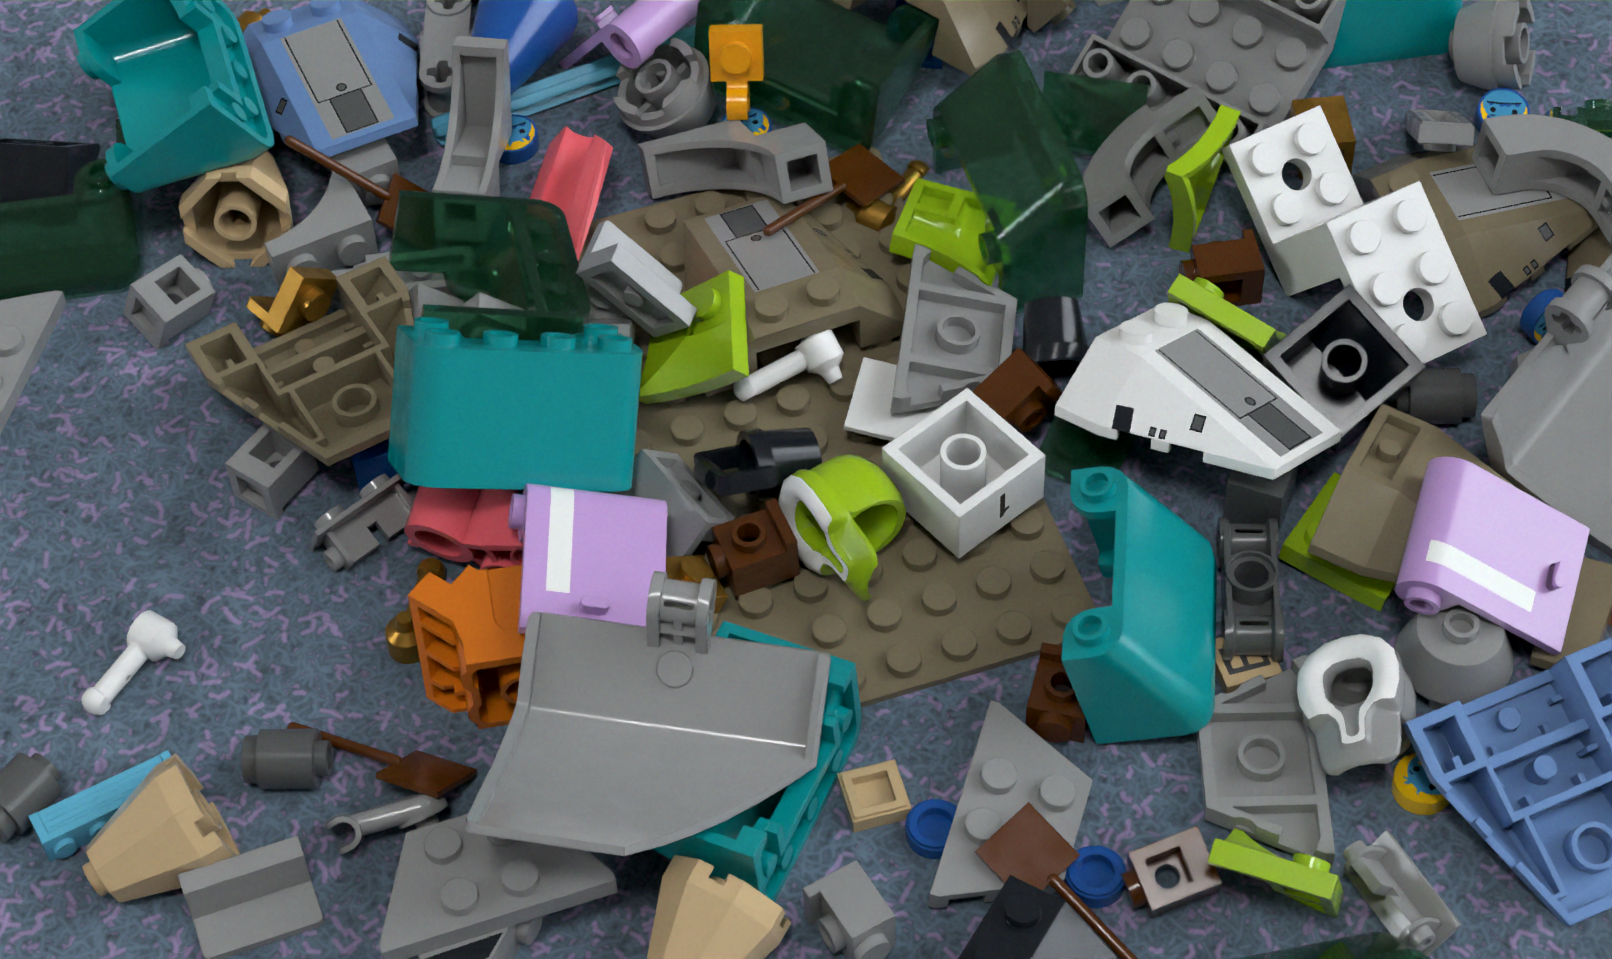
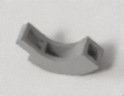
(1549, 156)

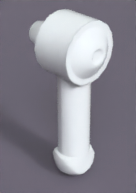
(815, 353)
(148, 638)

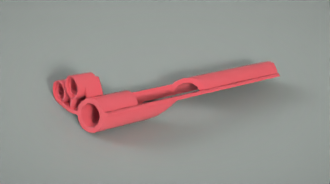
(474, 522)

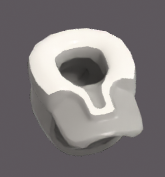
(1356, 702)

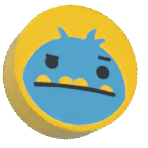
(1414, 790)

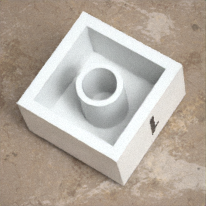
(964, 472)

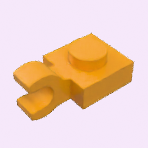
(737, 59)

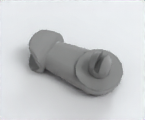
(410, 810)

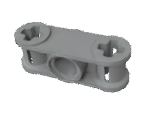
(441, 25)

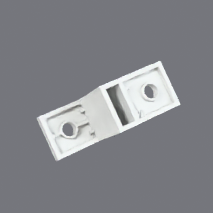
(1331, 234)

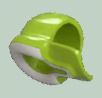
(843, 517)

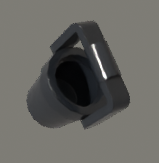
(1054, 336)
(762, 462)

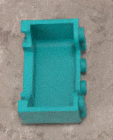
(514, 408)

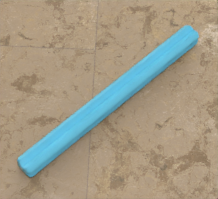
(561, 87)

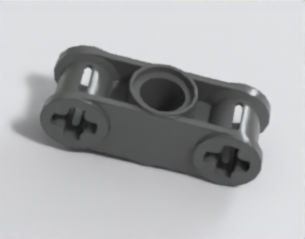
(1250, 589)

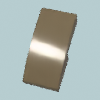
(1588, 613)

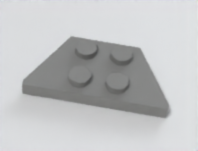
(24, 331)
(949, 334)
(1266, 767)
(1005, 774)
(474, 884)

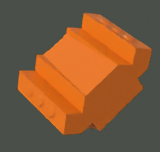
(470, 642)

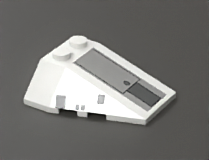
(1195, 389)

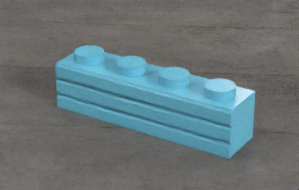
(80, 817)

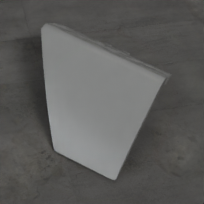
(1554, 414)
(648, 728)

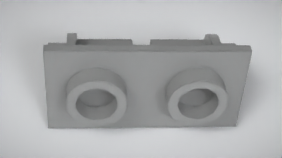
(347, 531)
(1399, 893)

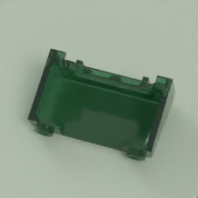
(827, 63)

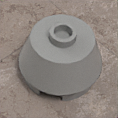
(1493, 44)
(667, 91)
(1454, 656)

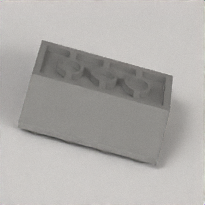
(1237, 52)

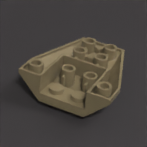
(1378, 494)

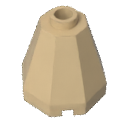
(236, 211)
(157, 835)
(712, 916)

